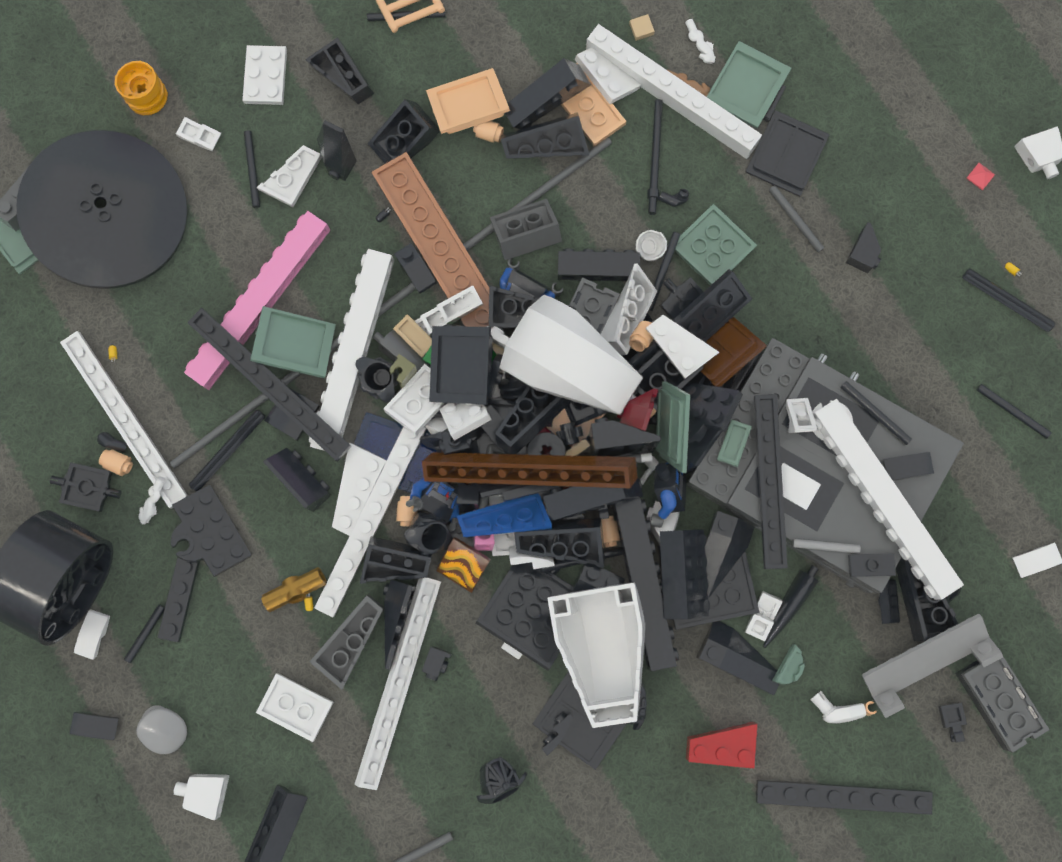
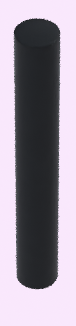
(144, 633)

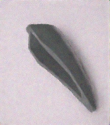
(394, 344)

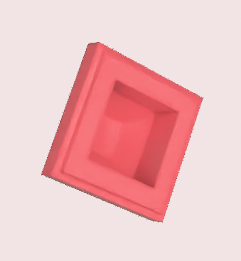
(980, 176)

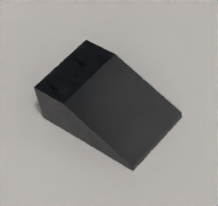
(405, 131)

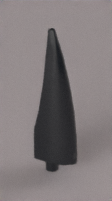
(793, 600)

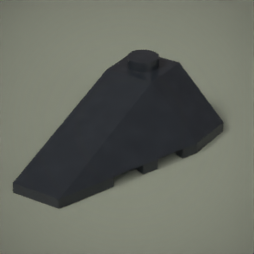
(336, 151)
(725, 544)
(396, 607)
(733, 654)

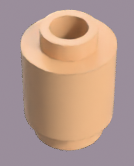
(489, 131)
(640, 337)
(116, 462)
(404, 513)
(610, 532)

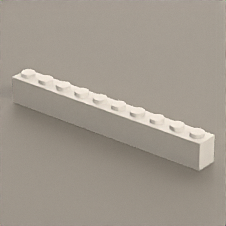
(675, 92)
(354, 340)
(887, 501)

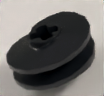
(511, 387)
(546, 440)

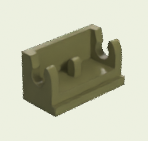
(405, 368)

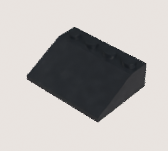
(615, 439)

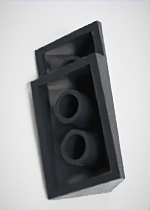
(660, 370)

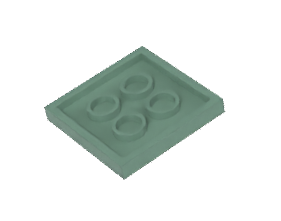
(713, 245)

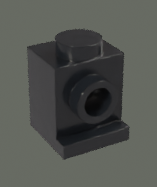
(435, 663)

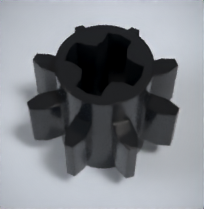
(569, 433)

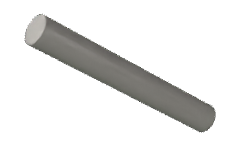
(827, 546)

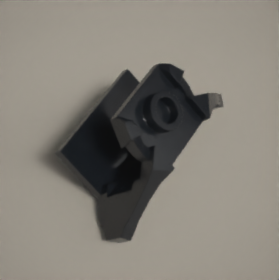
(445, 443)

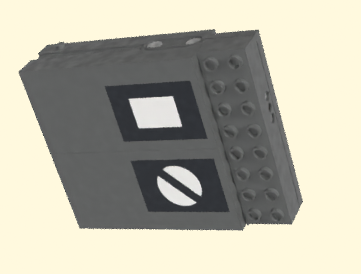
(816, 489)

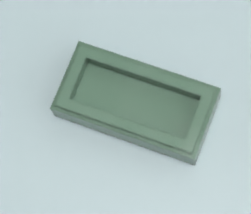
(734, 443)

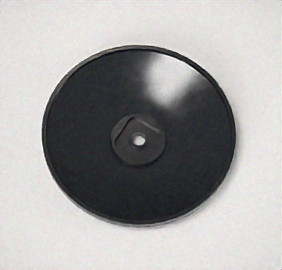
(109, 244)

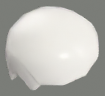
(651, 245)

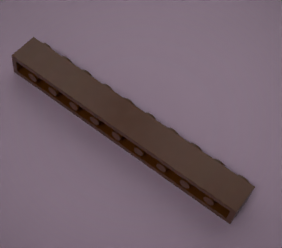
(531, 469)

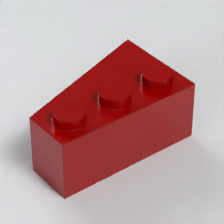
(725, 747)

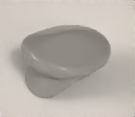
(161, 730)

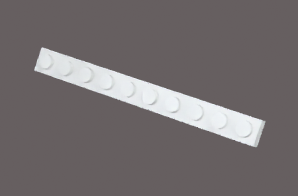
(123, 417)
(368, 522)
(397, 684)

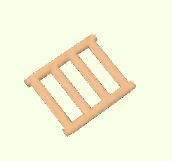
(395, 24)

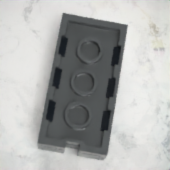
(594, 303)
(1002, 703)

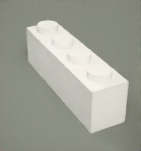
(629, 310)

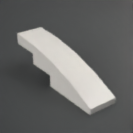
(450, 310)

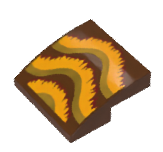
(463, 564)

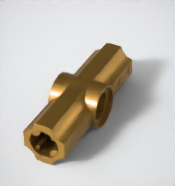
(294, 589)

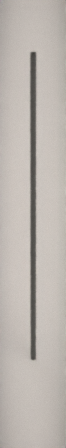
(389, 303)

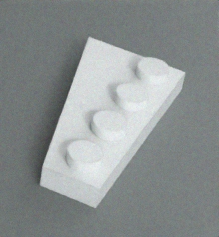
(357, 483)

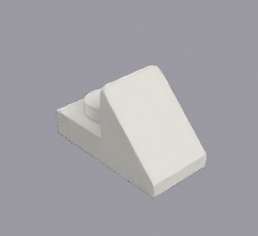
(800, 416)

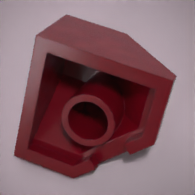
(639, 410)

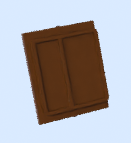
(735, 348)

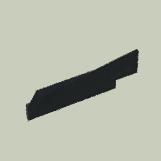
(512, 491)

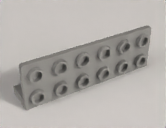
(928, 658)

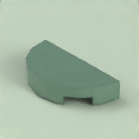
(791, 667)

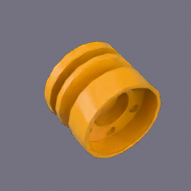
(141, 88)

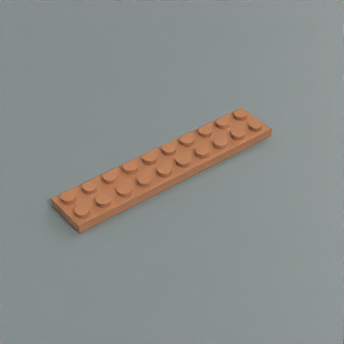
(432, 234)

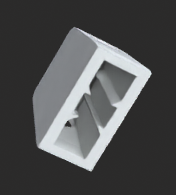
(1042, 151)
(203, 794)

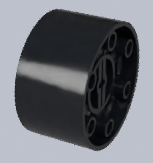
(51, 576)

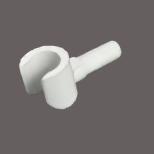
(651, 467)

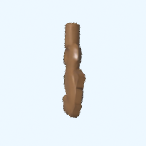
(703, 89)

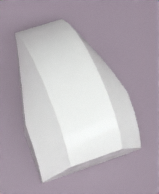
(568, 358)
(603, 649)

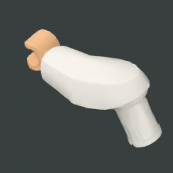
(840, 714)

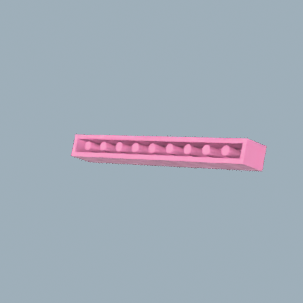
(261, 292)

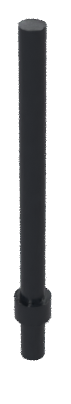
(653, 192)

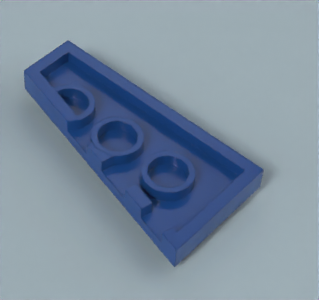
(506, 517)

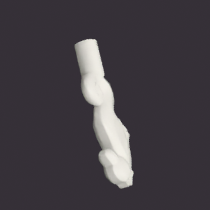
(705, 48)
(149, 508)

